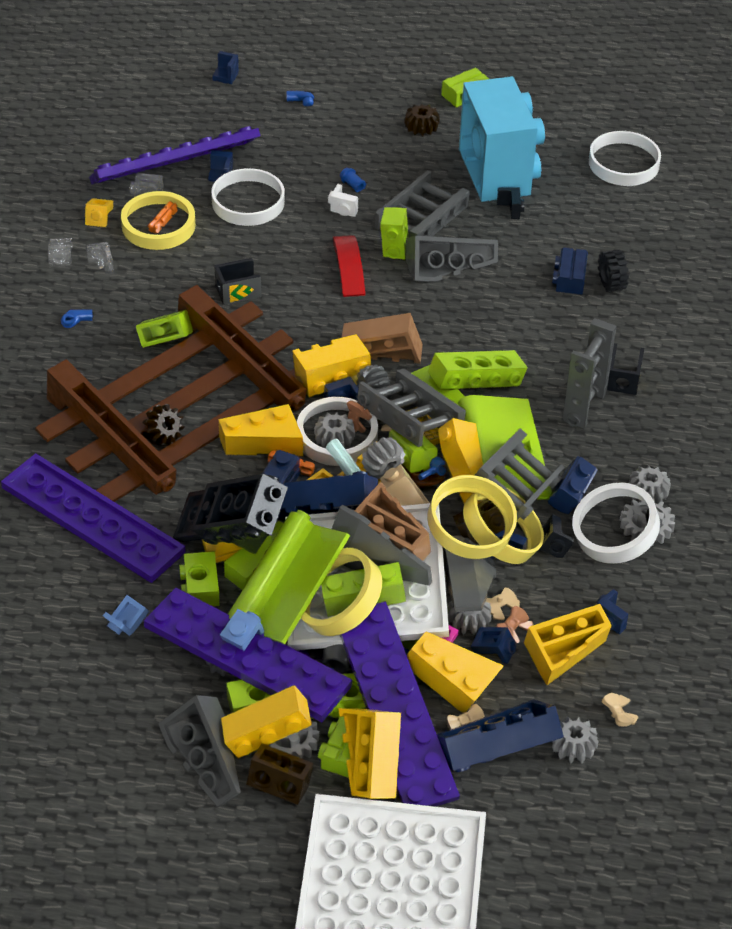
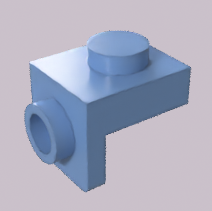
(126, 616)
(242, 629)

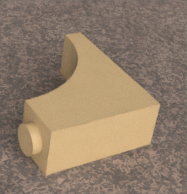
(402, 487)

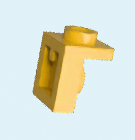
(97, 212)

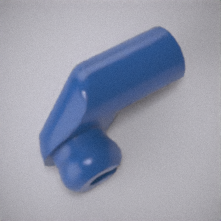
(306, 97)
(73, 317)

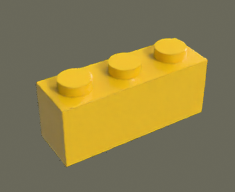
(266, 721)

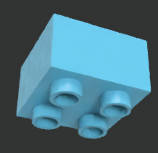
(499, 137)

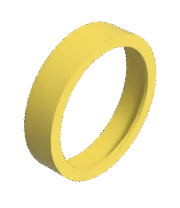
(163, 241)
(483, 487)
(484, 536)
(360, 607)

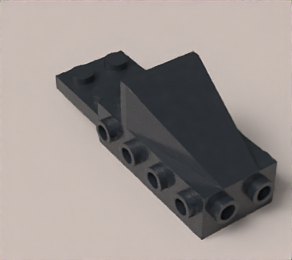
(233, 512)

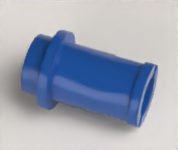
(349, 176)

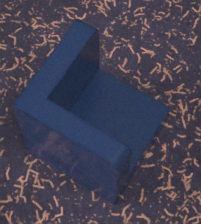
(227, 68)
(221, 163)

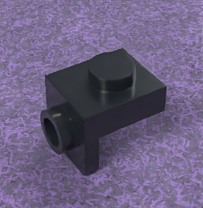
(511, 197)

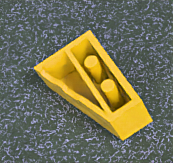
(330, 363)
(261, 432)
(566, 640)
(372, 751)

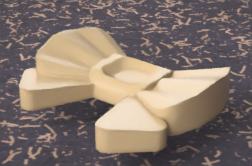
(507, 598)
(615, 703)
(473, 714)

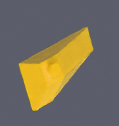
(460, 450)

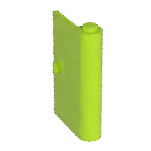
(496, 423)
(290, 574)

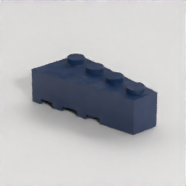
(327, 494)
(500, 734)

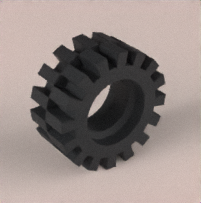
(613, 270)

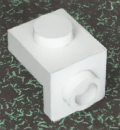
(343, 203)

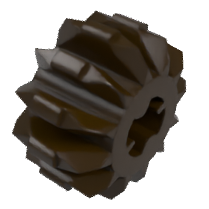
(421, 119)
(172, 424)

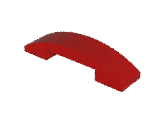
(349, 265)

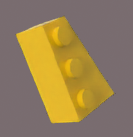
(451, 670)

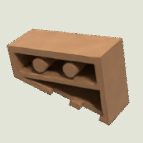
(388, 337)
(389, 516)

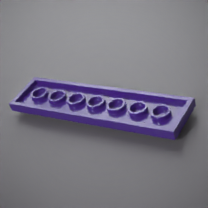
(168, 156)
(93, 517)
(262, 664)
(390, 686)

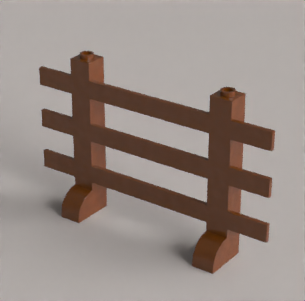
(126, 439)

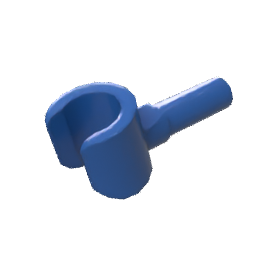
(435, 467)

